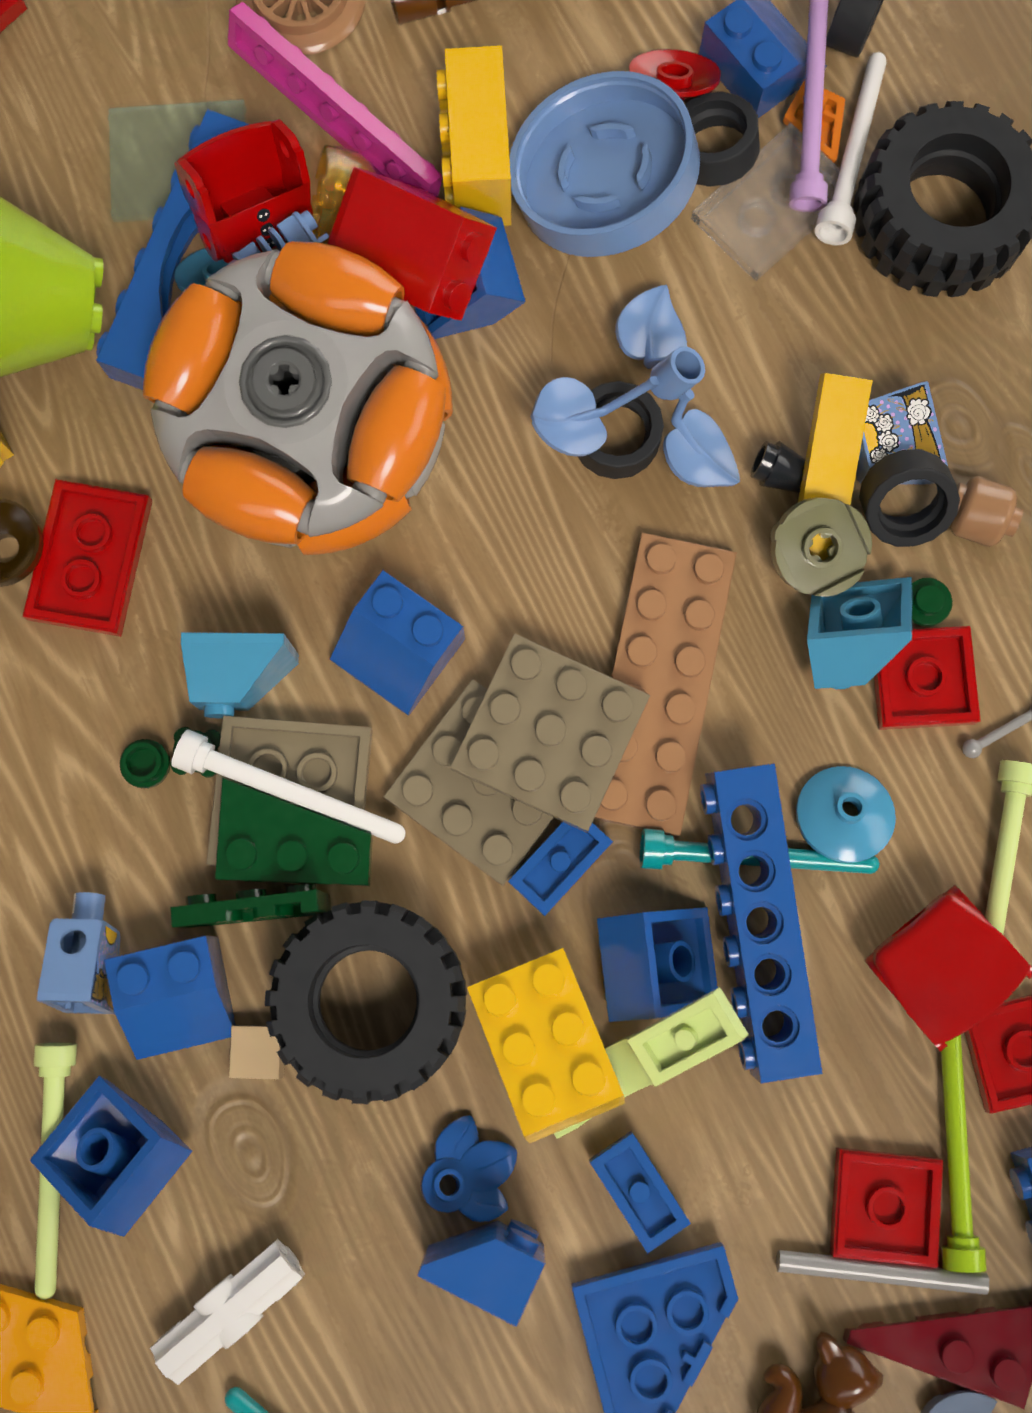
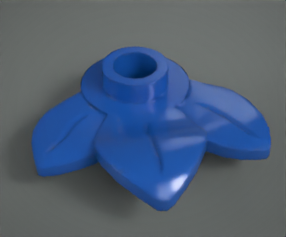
(476, 1169)

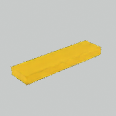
(834, 443)

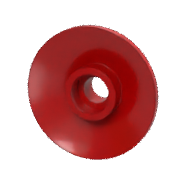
(681, 70)

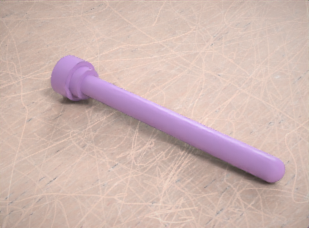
(809, 190)

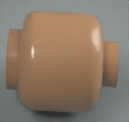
(986, 512)

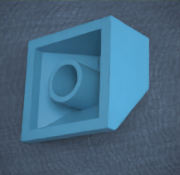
(858, 631)
(234, 669)

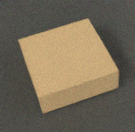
(254, 1053)

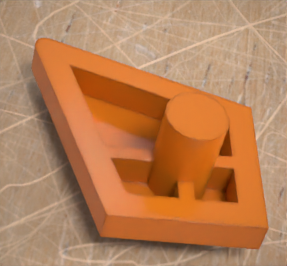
(831, 119)

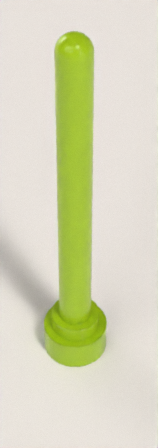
(962, 1248)

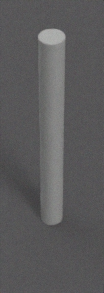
(881, 1272)

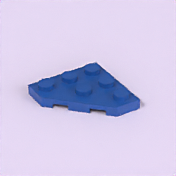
(654, 1327)

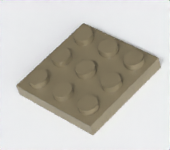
(550, 733)
(314, 755)
(462, 813)

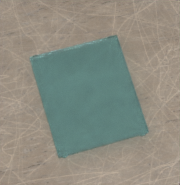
(146, 146)

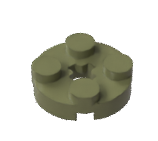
(845, 558)

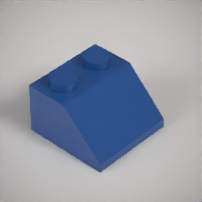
(756, 52)
(495, 292)
(397, 643)
(655, 962)
(171, 996)
(110, 1158)
(488, 1267)

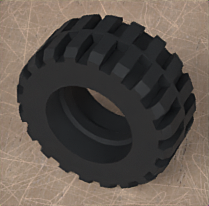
(959, 145)
(297, 1011)

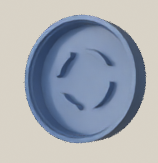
(605, 163)

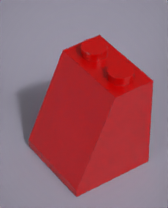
(415, 239)

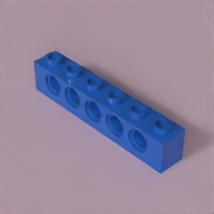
(795, 1047)

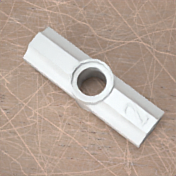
(227, 1312)

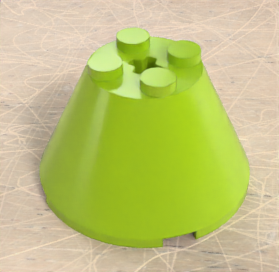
(44, 294)

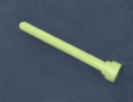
(1017, 785)
(54, 1065)

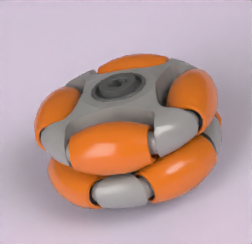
(317, 376)

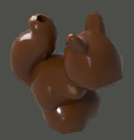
(841, 1377)

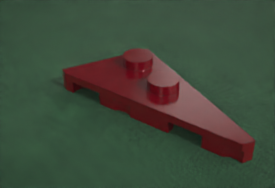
(974, 1350)

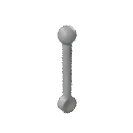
(973, 748)

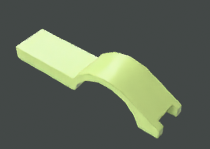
(673, 1044)

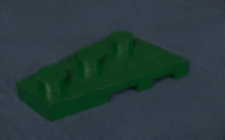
(285, 843)
(250, 906)

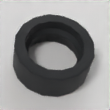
(852, 25)
(728, 111)
(631, 464)
(918, 527)

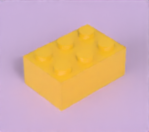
(475, 130)
(546, 1046)

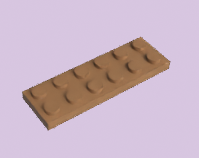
(670, 654)

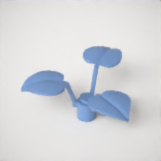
(650, 331)

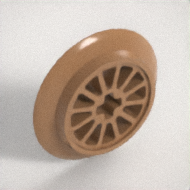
(313, 33)

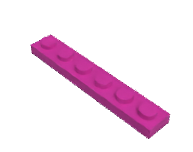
(326, 101)

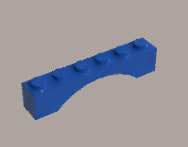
(145, 302)

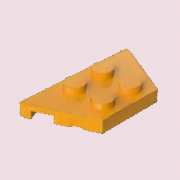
(43, 1355)

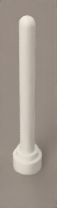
(837, 220)
(196, 754)

